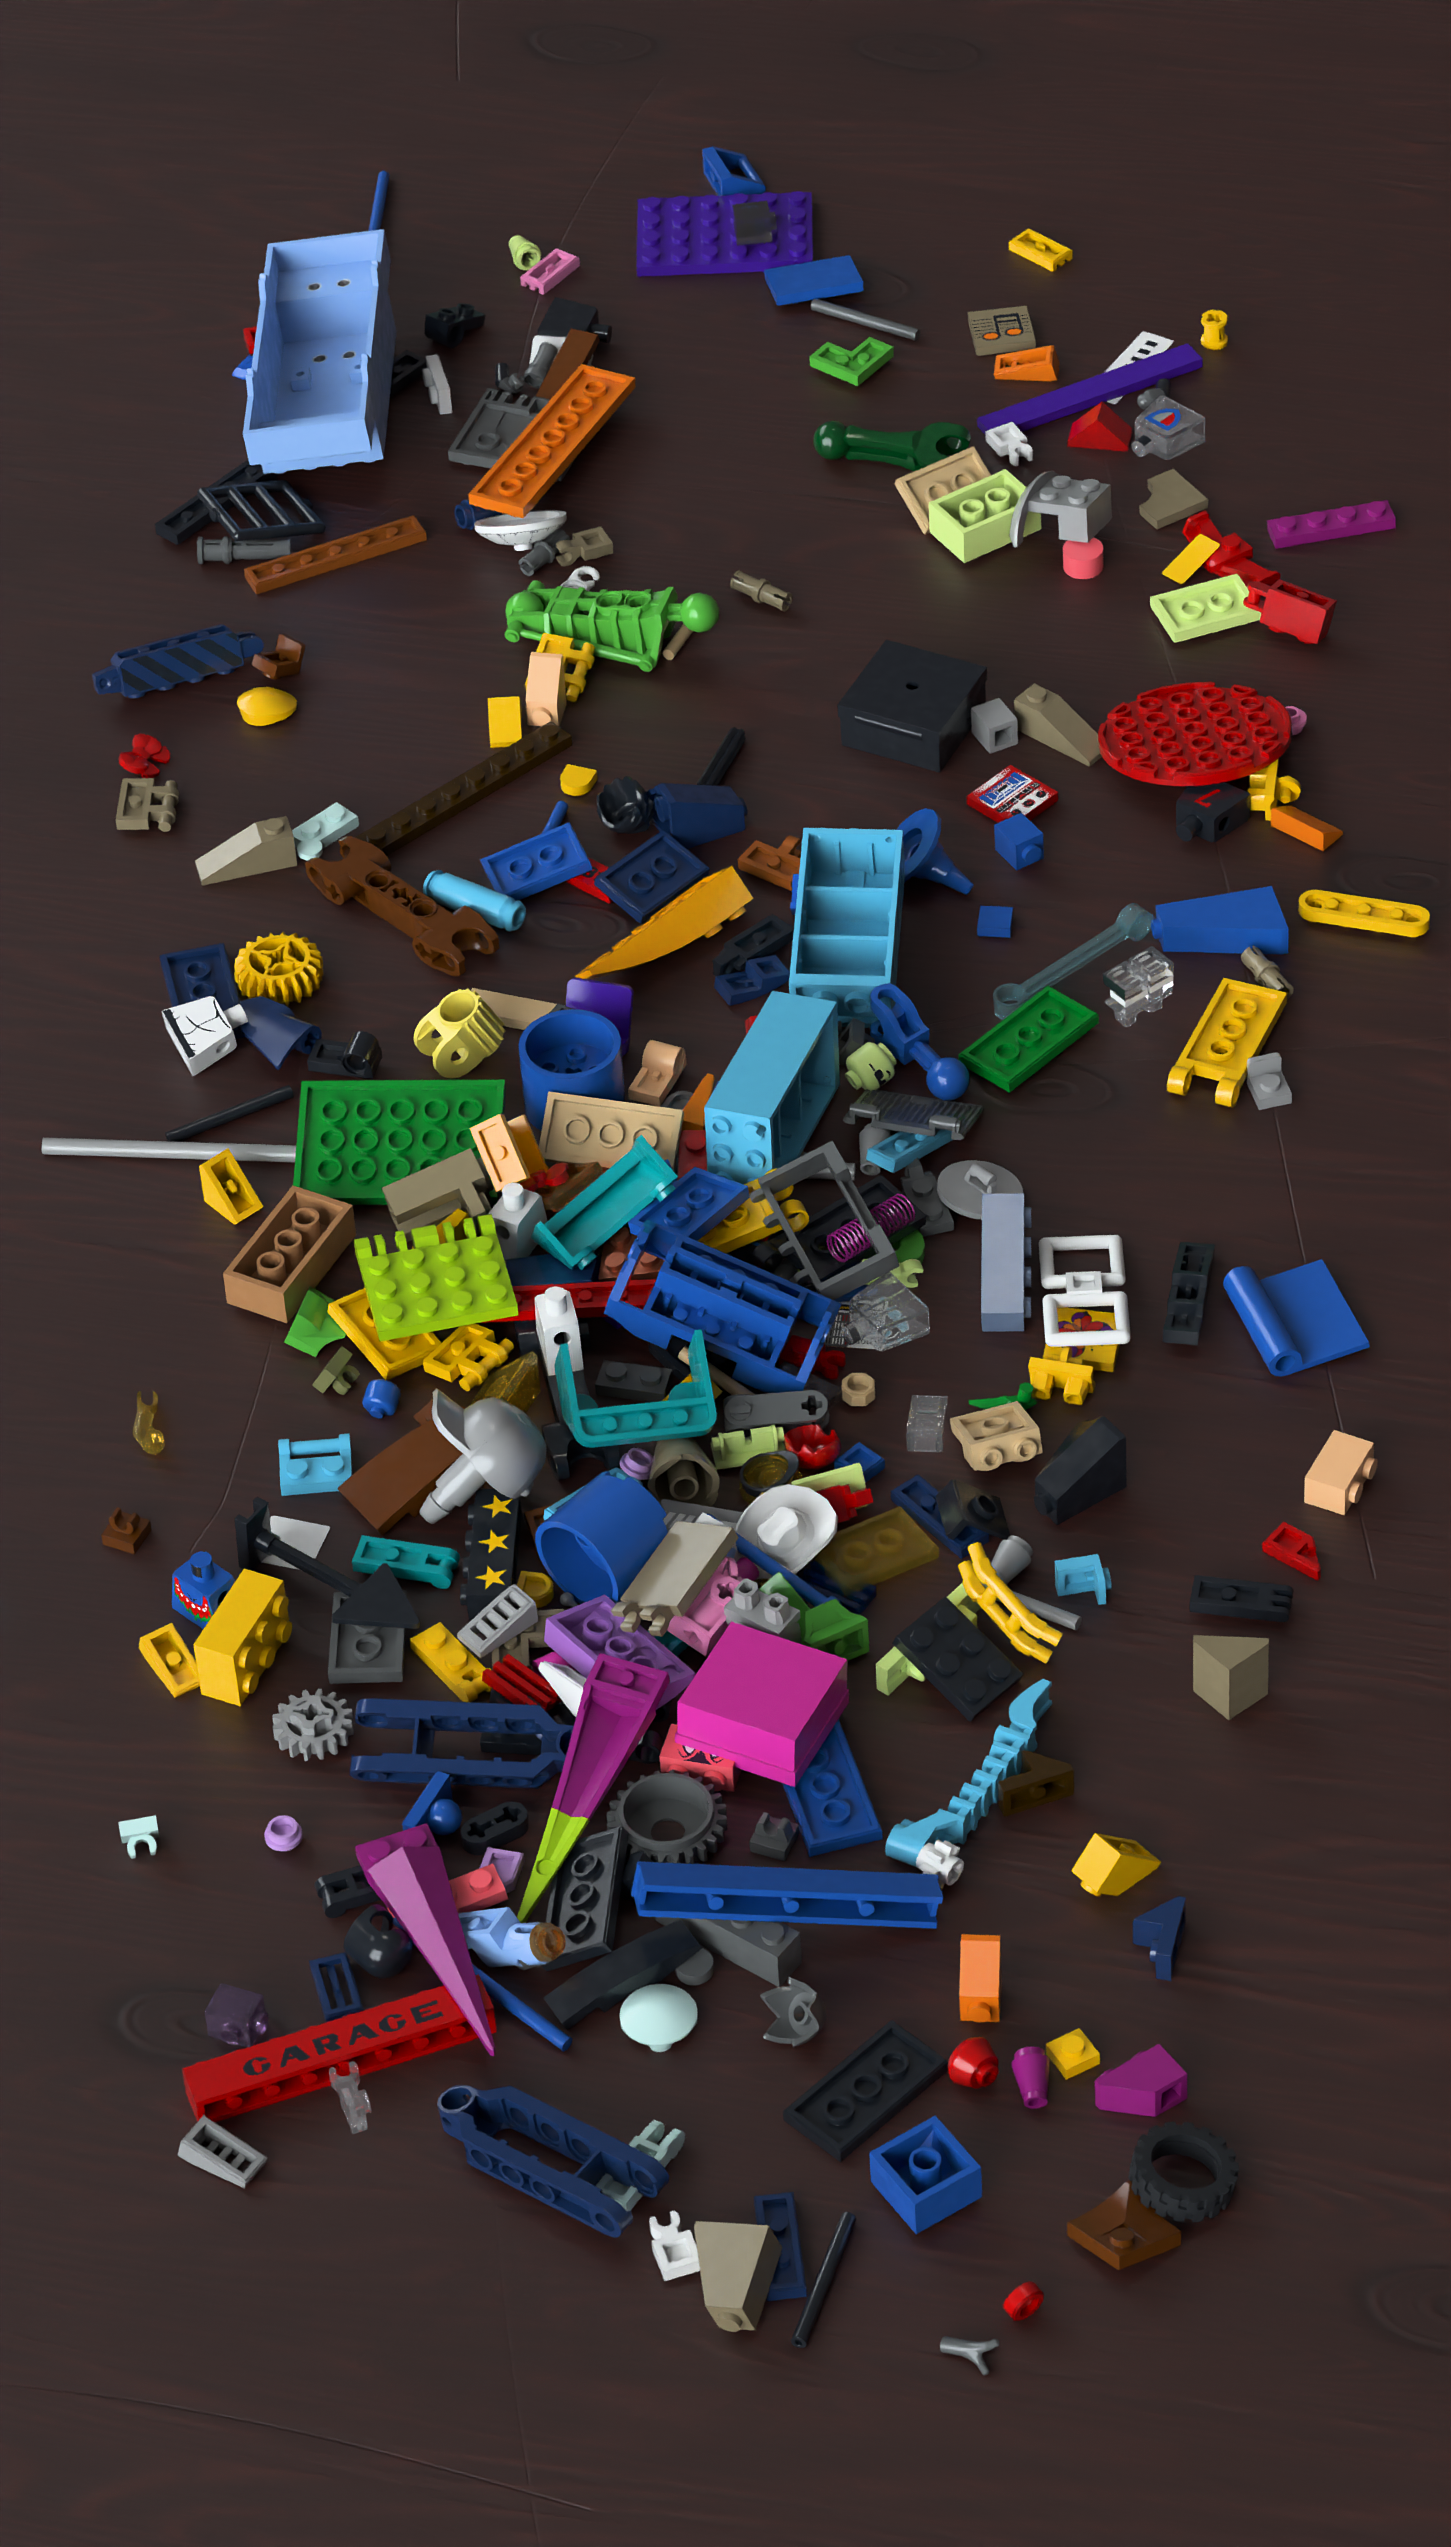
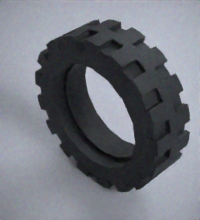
(1179, 2201)

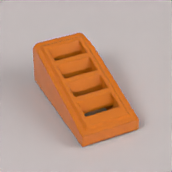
(1028, 365)
(694, 1110)

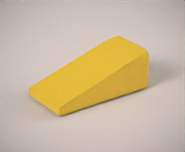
(170, 1659)

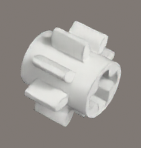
(941, 1860)

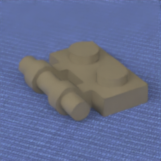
(137, 808)

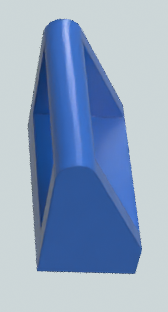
(716, 166)

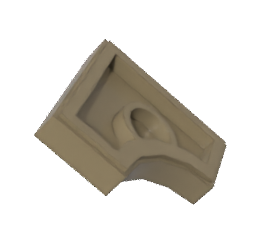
(1171, 499)

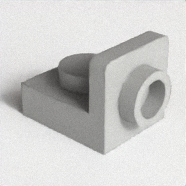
(1267, 1081)

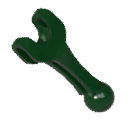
(905, 449)

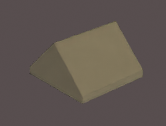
(1230, 1671)

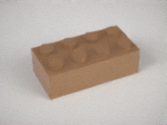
(289, 1254)

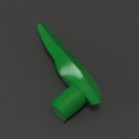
(1024, 1398)

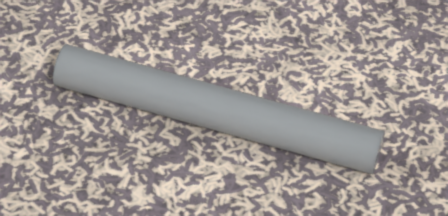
(1049, 1612)

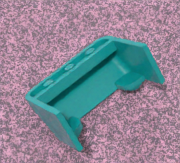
(685, 1414)

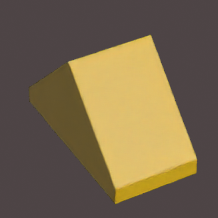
(504, 721)
(227, 1188)

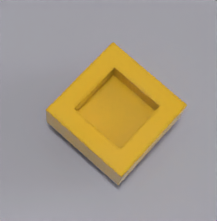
(1072, 2053)

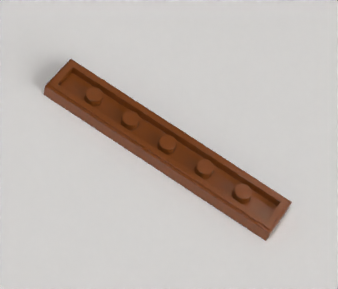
(335, 554)

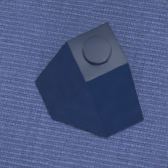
(697, 812)

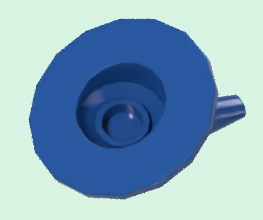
(926, 855)

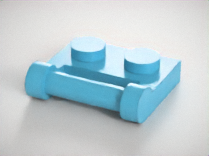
(314, 1473)

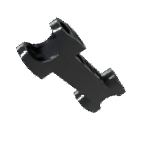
(561, 1445)

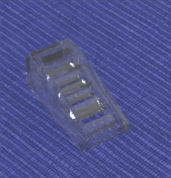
(926, 1423)

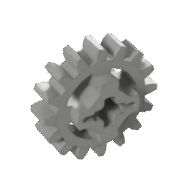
(313, 1724)

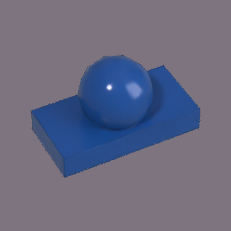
(435, 1807)

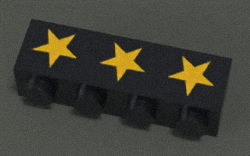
(492, 1549)

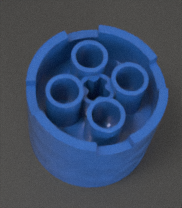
(570, 1055)
(601, 1538)

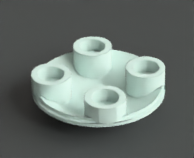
(658, 2015)

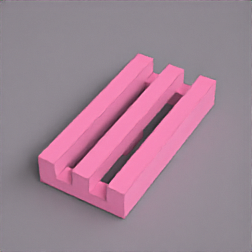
(553, 274)

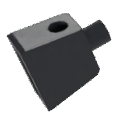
(569, 314)

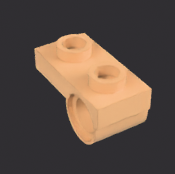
(659, 1072)

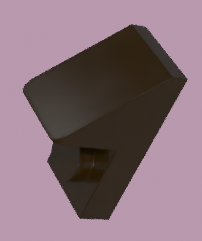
(1040, 1783)

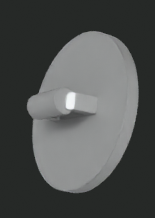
(964, 1182)

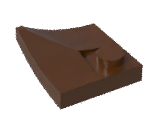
(1124, 2230)

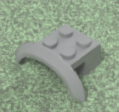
(1080, 506)

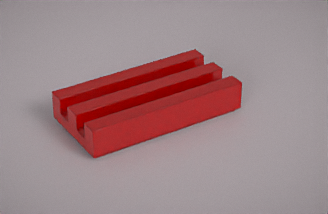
(526, 1684)

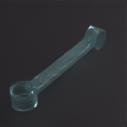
(1131, 923)

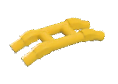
(982, 1572)

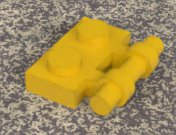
(582, 659)
(461, 1349)

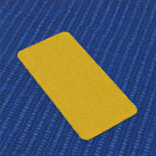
(1190, 559)

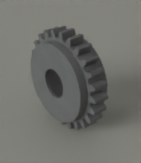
(670, 1799)

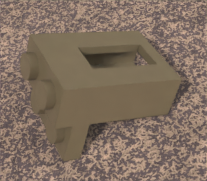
(438, 1191)

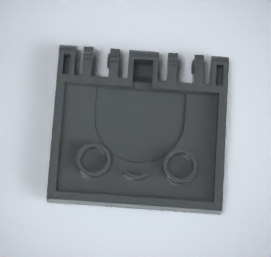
(494, 428)

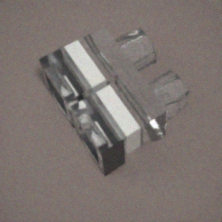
(1139, 985)

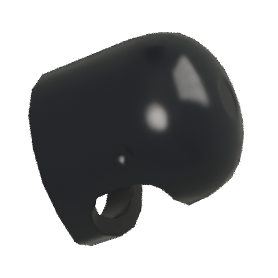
(378, 1952)

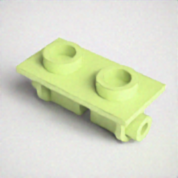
(735, 1449)

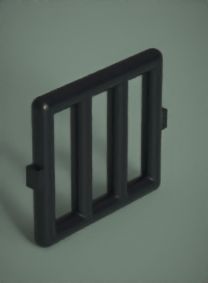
(260, 529)

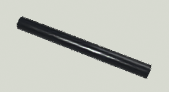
(229, 1114)
(823, 2280)

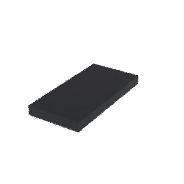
(587, 1896)
(865, 2090)

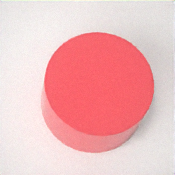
(1083, 559)

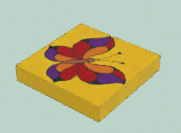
(1077, 1320)

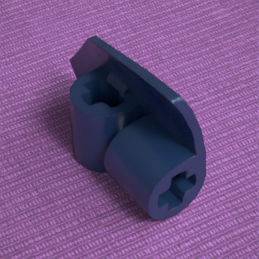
(276, 1030)

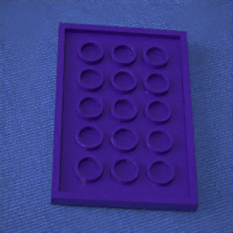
(699, 236)

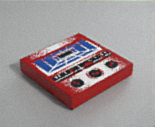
(1011, 794)

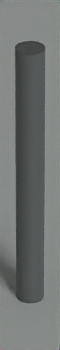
(865, 319)

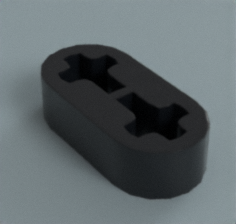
(494, 1828)

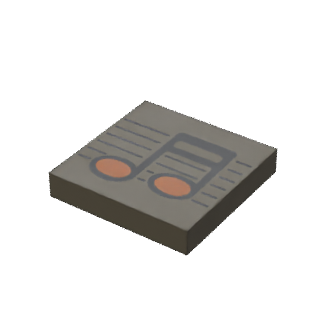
(1001, 330)

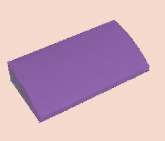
(592, 1629)

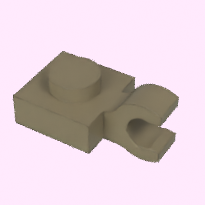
(587, 543)

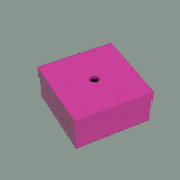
(763, 1703)

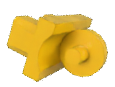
(1268, 788)
(1061, 1372)

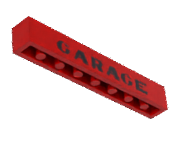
(302, 2060)

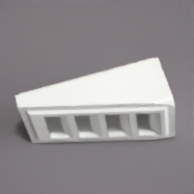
(565, 1682)

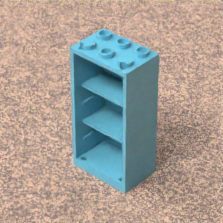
(848, 917)
(774, 1088)

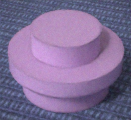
(637, 1463)
(283, 1833)

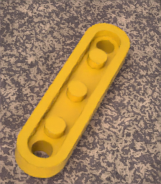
(1364, 913)

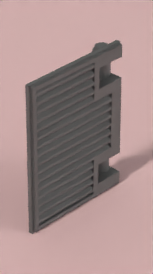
(914, 1113)

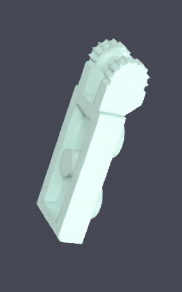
(646, 2143)

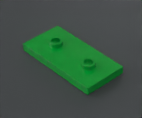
(1028, 1038)

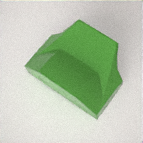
(313, 1324)
(836, 1630)

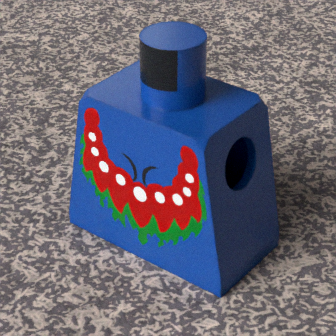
(199, 1588)

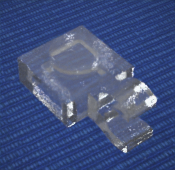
(353, 2102)

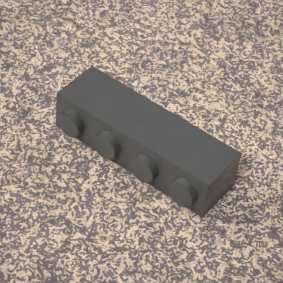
(758, 1946)

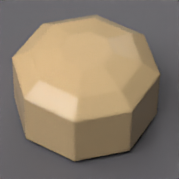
(858, 1389)

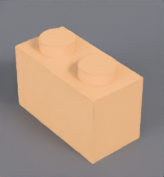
(1340, 1472)

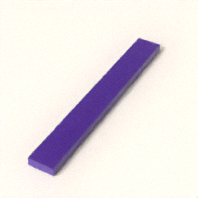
(1095, 390)

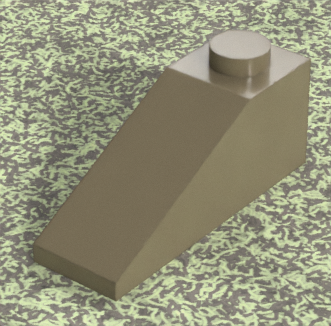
(1056, 724)
(253, 851)

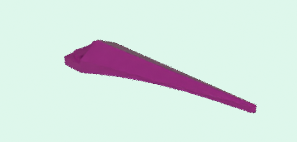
(415, 1887)

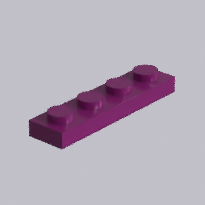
(1331, 524)

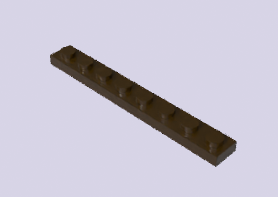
(468, 788)

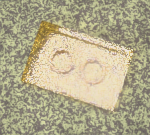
(876, 1550)

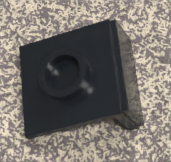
(967, 1505)

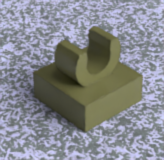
(335, 1371)

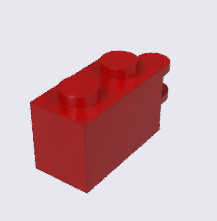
(1292, 610)

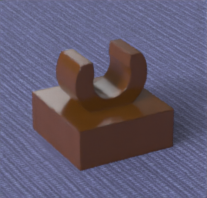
(126, 1531)

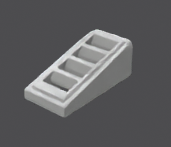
(511, 1603)
(218, 2137)

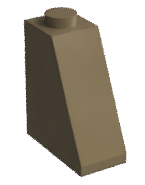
(736, 2271)

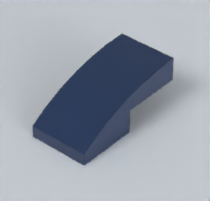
(758, 979)

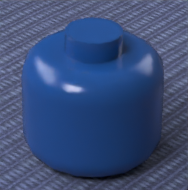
(381, 1398)

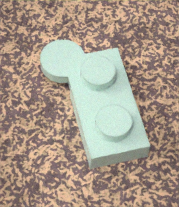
(323, 830)

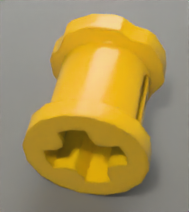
(1214, 328)

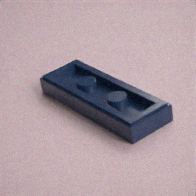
(920, 1503)
(780, 2214)

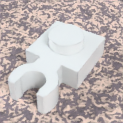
(1009, 441)
(674, 2249)

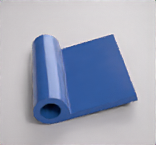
(1295, 1316)

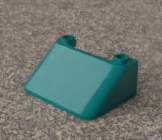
(606, 1206)

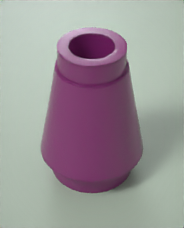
(1032, 2075)

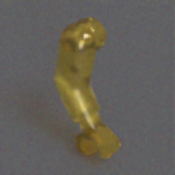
(150, 1439)

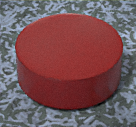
(1023, 2301)

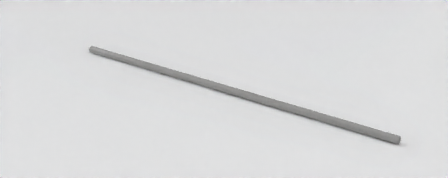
(206, 1151)

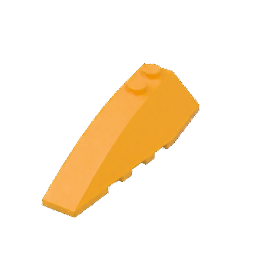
(677, 924)

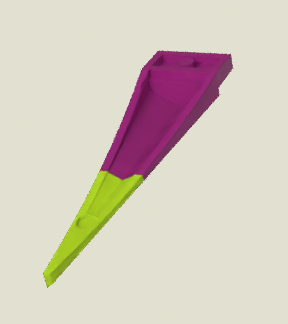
(609, 1724)

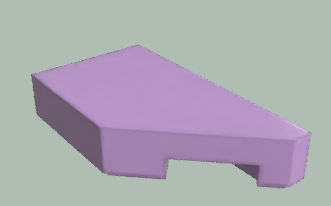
(507, 1863)

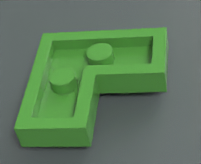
(854, 365)

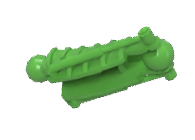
(618, 623)

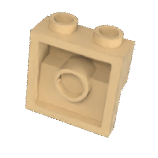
(997, 1436)

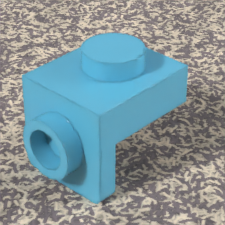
(1081, 1576)

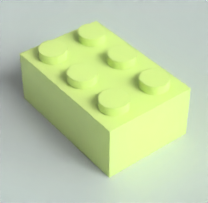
(979, 516)

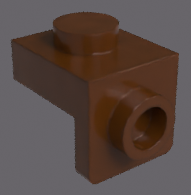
(283, 661)

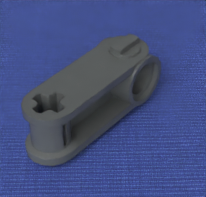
(782, 1409)

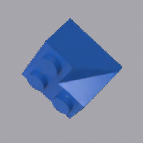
(925, 2174)

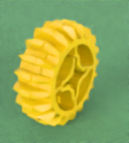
(279, 968)

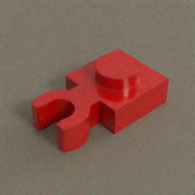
(826, 1363)

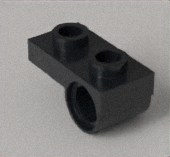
(449, 324)
(356, 1058)

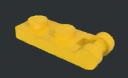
(450, 1661)

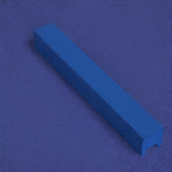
(786, 1895)

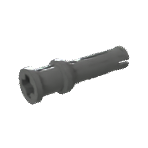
(228, 549)

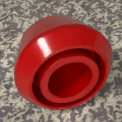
(973, 2063)

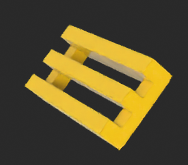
(1040, 249)

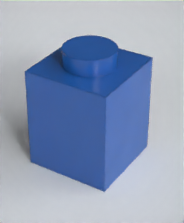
(1019, 841)

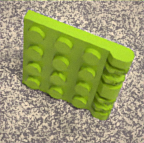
(436, 1282)

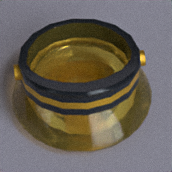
(766, 1472)

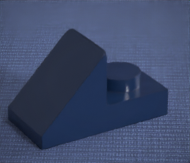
(1163, 1932)

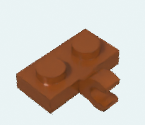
(773, 863)

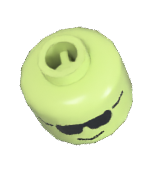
(870, 1066)

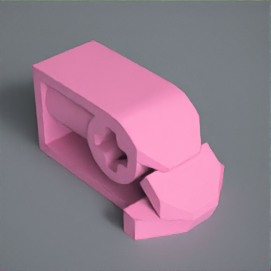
(705, 1618)

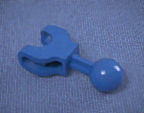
(909, 1040)

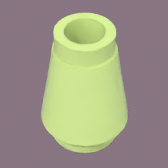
(524, 252)

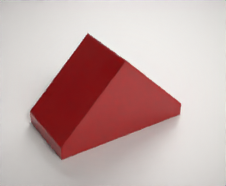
(1100, 430)

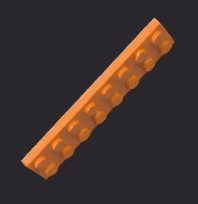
(552, 441)

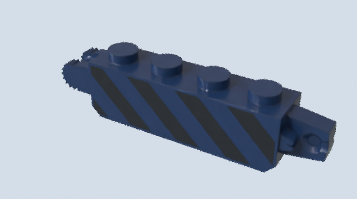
(176, 660)

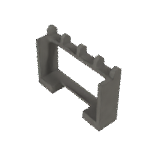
(801, 1168)

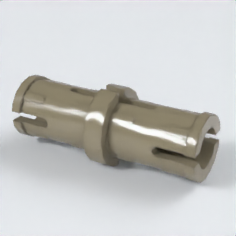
(761, 590)
(1265, 971)

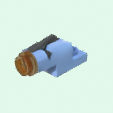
(505, 1941)

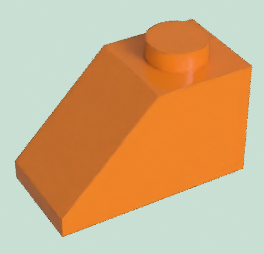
(980, 1978)

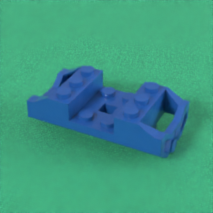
(737, 1306)

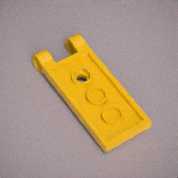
(1232, 1024)
(733, 1234)

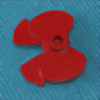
(144, 748)
(553, 1177)

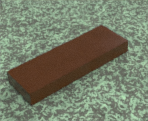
(575, 350)

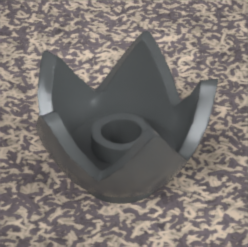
(798, 2013)

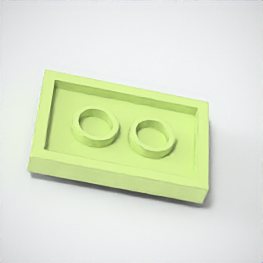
(1203, 608)

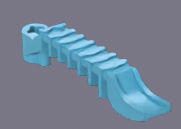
(975, 1798)

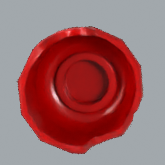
(813, 1446)

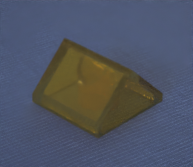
(514, 1383)

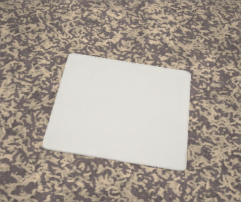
(299, 1534)

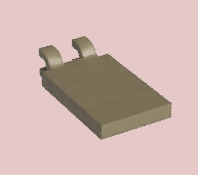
(674, 1575)

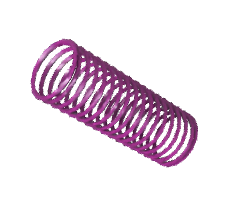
(888, 1201)

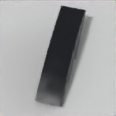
(1188, 1293)
(622, 1971)

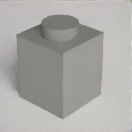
(994, 725)

